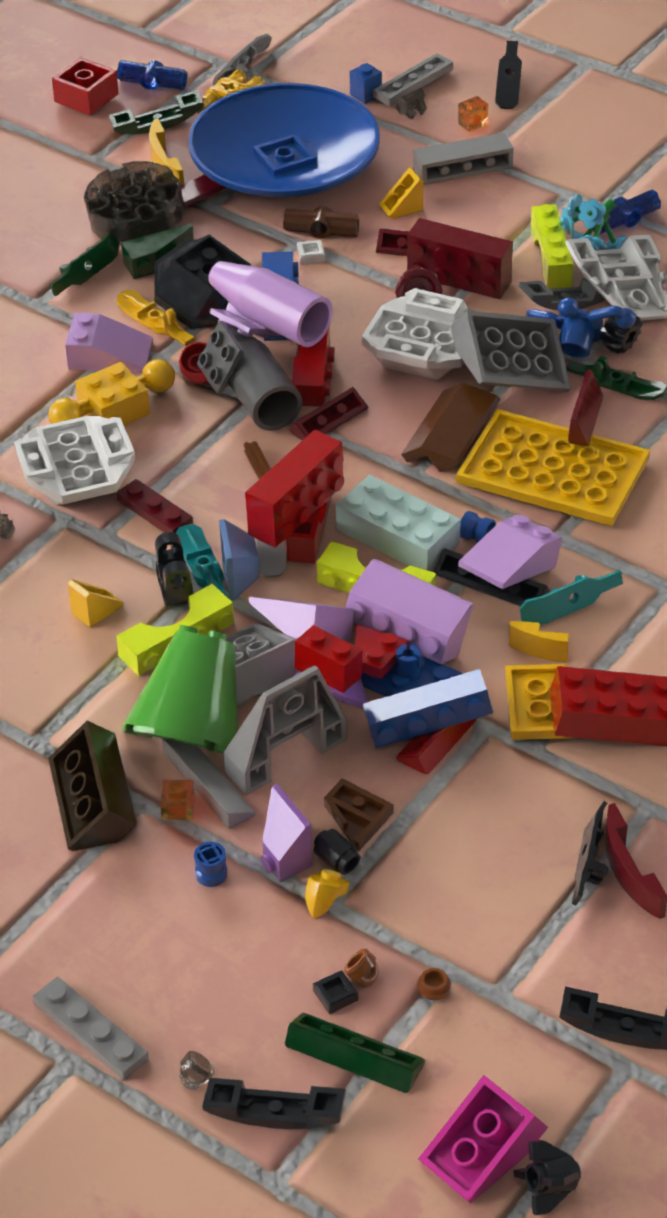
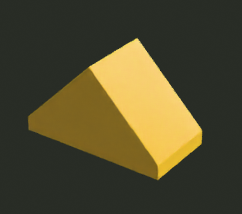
(405, 196)
(91, 602)

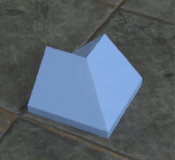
(238, 558)

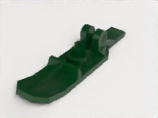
(96, 259)
(620, 381)

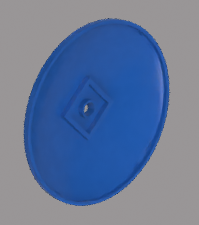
(284, 139)

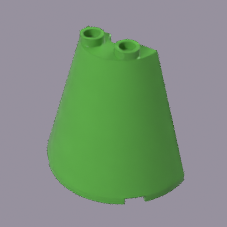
(190, 693)

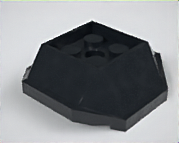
(184, 284)

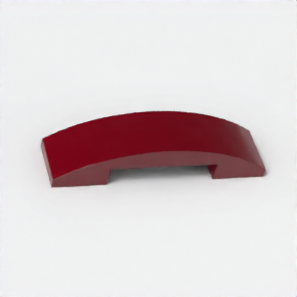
(642, 889)

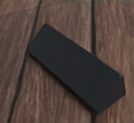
(515, 594)

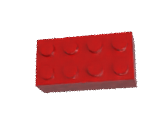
(294, 488)
(609, 705)

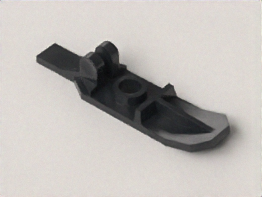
(508, 77)
(587, 868)

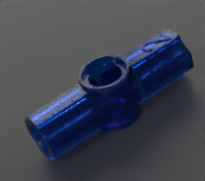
(152, 75)
(629, 211)

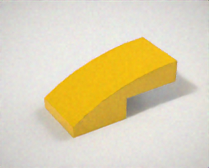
(541, 644)

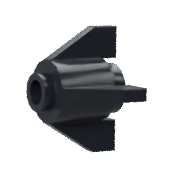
(550, 1175)

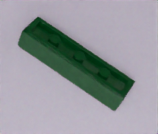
(354, 1052)

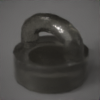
(197, 1067)

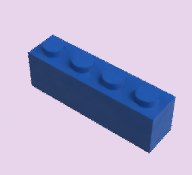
(428, 708)

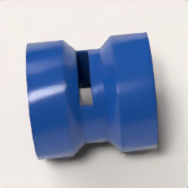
(475, 527)
(210, 864)

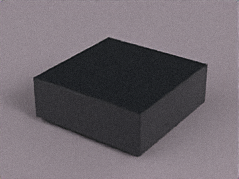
(335, 992)

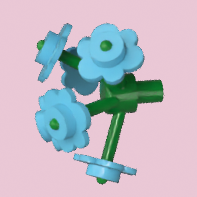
(594, 216)

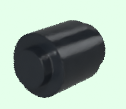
(336, 851)

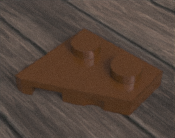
(357, 811)

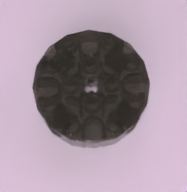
(134, 201)

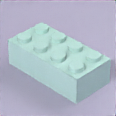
(397, 523)

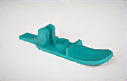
(200, 557)
(557, 603)

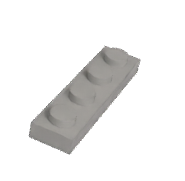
(413, 79)
(91, 1028)

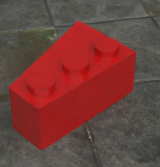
(312, 370)

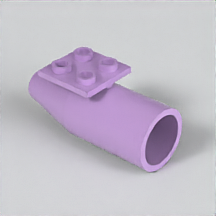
(269, 304)

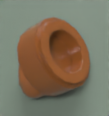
(360, 965)

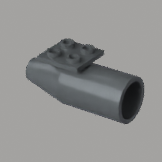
(252, 375)

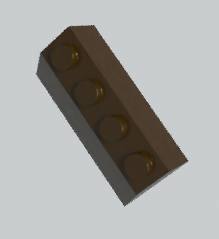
(92, 788)

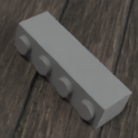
(463, 158)

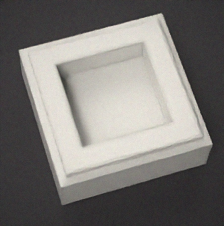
(310, 252)

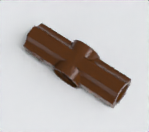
(321, 222)

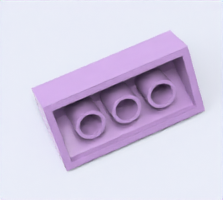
(411, 610)

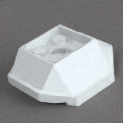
(416, 334)
(76, 458)

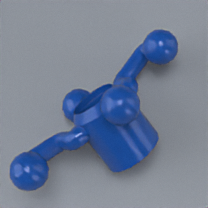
(582, 327)

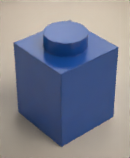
(363, 81)

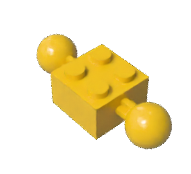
(115, 393)

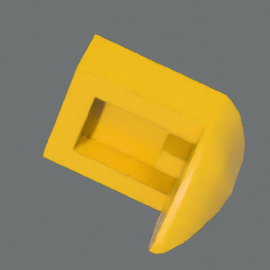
(323, 890)

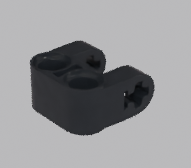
(172, 570)

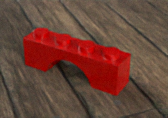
(306, 539)

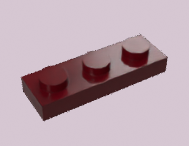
(153, 507)

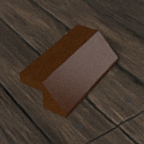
(451, 426)

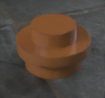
(434, 984)

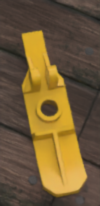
(152, 317)

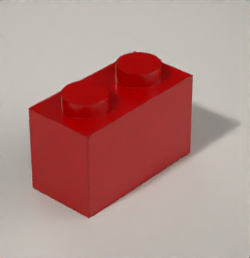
(336, 659)

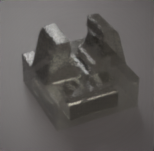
(412, 101)

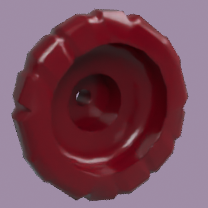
(418, 278)

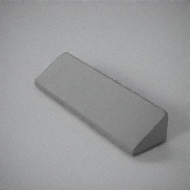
(208, 782)

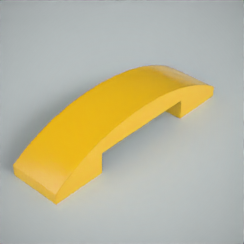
(157, 148)

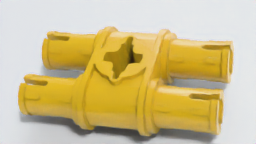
(227, 86)

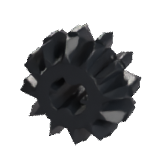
(618, 338)

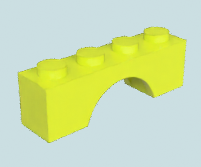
(555, 254)
(341, 568)
(145, 644)

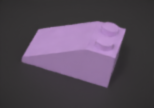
(100, 342)
(513, 552)
(297, 617)

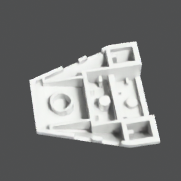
(625, 275)

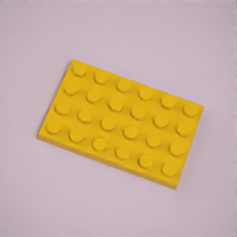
(541, 467)

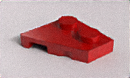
(378, 650)

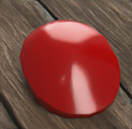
(188, 363)

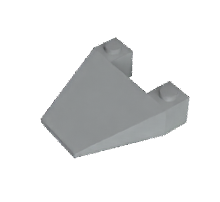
(282, 712)

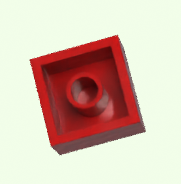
(85, 86)

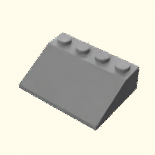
(511, 350)
(261, 660)

